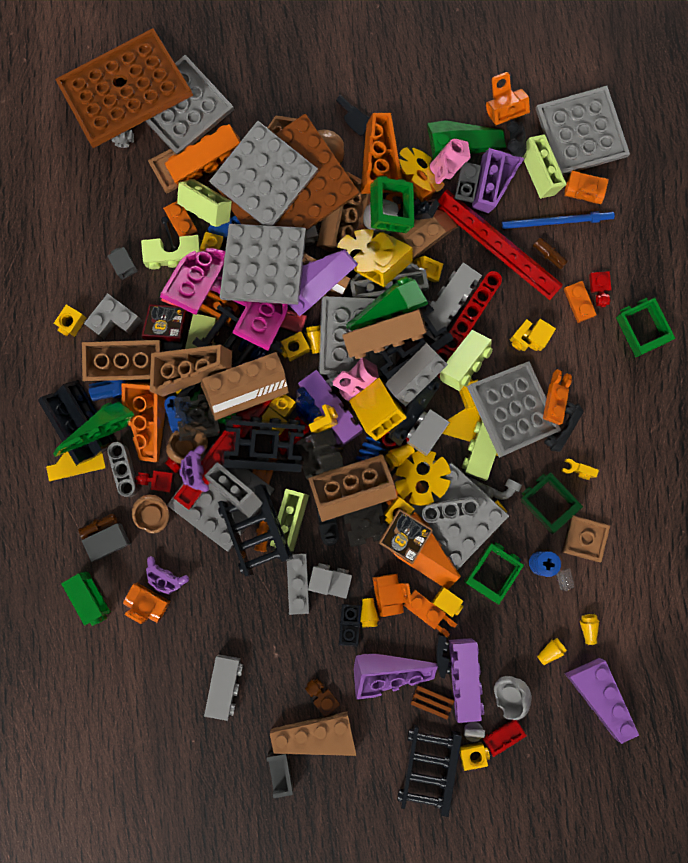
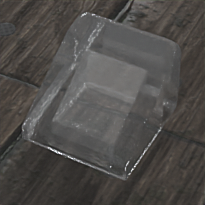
(565, 579)

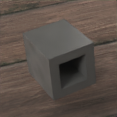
(122, 263)

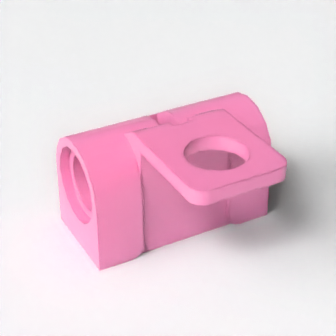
(450, 160)
(356, 379)

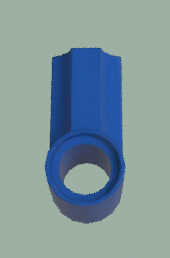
(106, 389)

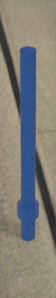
(593, 217)

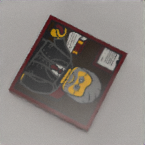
(164, 323)

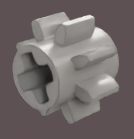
(123, 139)

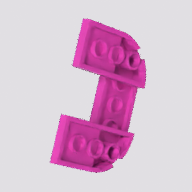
(203, 272)

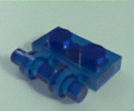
(306, 406)

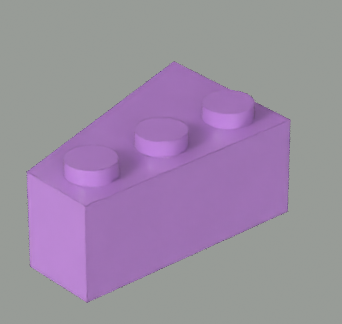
(494, 176)

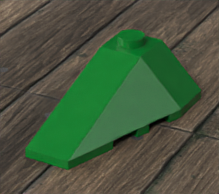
(478, 137)
(399, 297)
(105, 422)

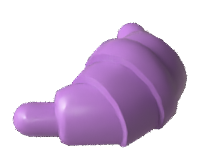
(192, 471)
(163, 580)

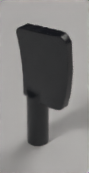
(354, 118)

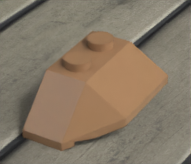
(426, 232)

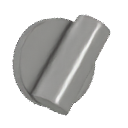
(474, 731)

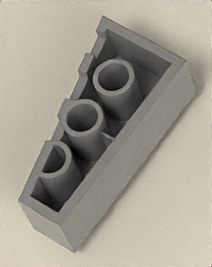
(452, 298)

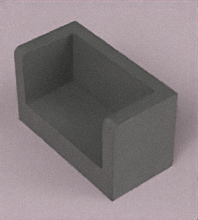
(106, 542)
(280, 774)

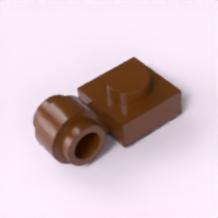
(325, 701)

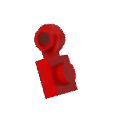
(601, 283)
(160, 481)

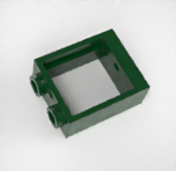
(572, 501)

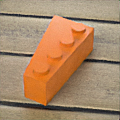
(380, 152)
(204, 155)

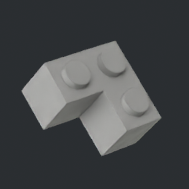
(109, 314)
(428, 432)
(330, 581)

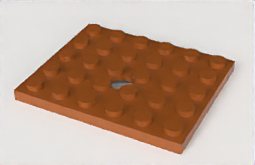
(110, 110)
(323, 194)

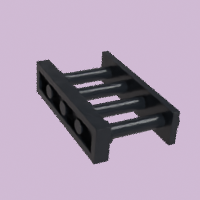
(228, 313)
(414, 410)
(274, 532)
(445, 782)

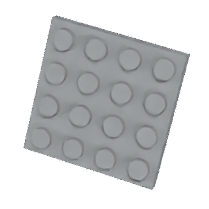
(193, 117)
(583, 130)
(263, 175)
(263, 264)
(333, 352)
(512, 408)
(205, 513)
(463, 535)

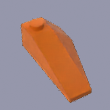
(147, 419)
(433, 561)

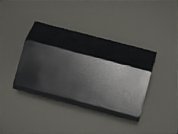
(69, 411)

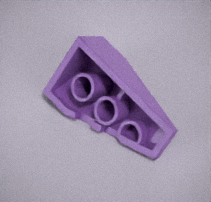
(322, 276)
(381, 672)

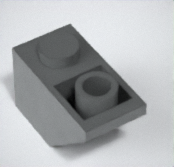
(467, 182)

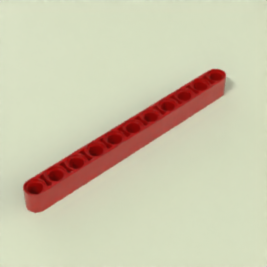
(466, 320)

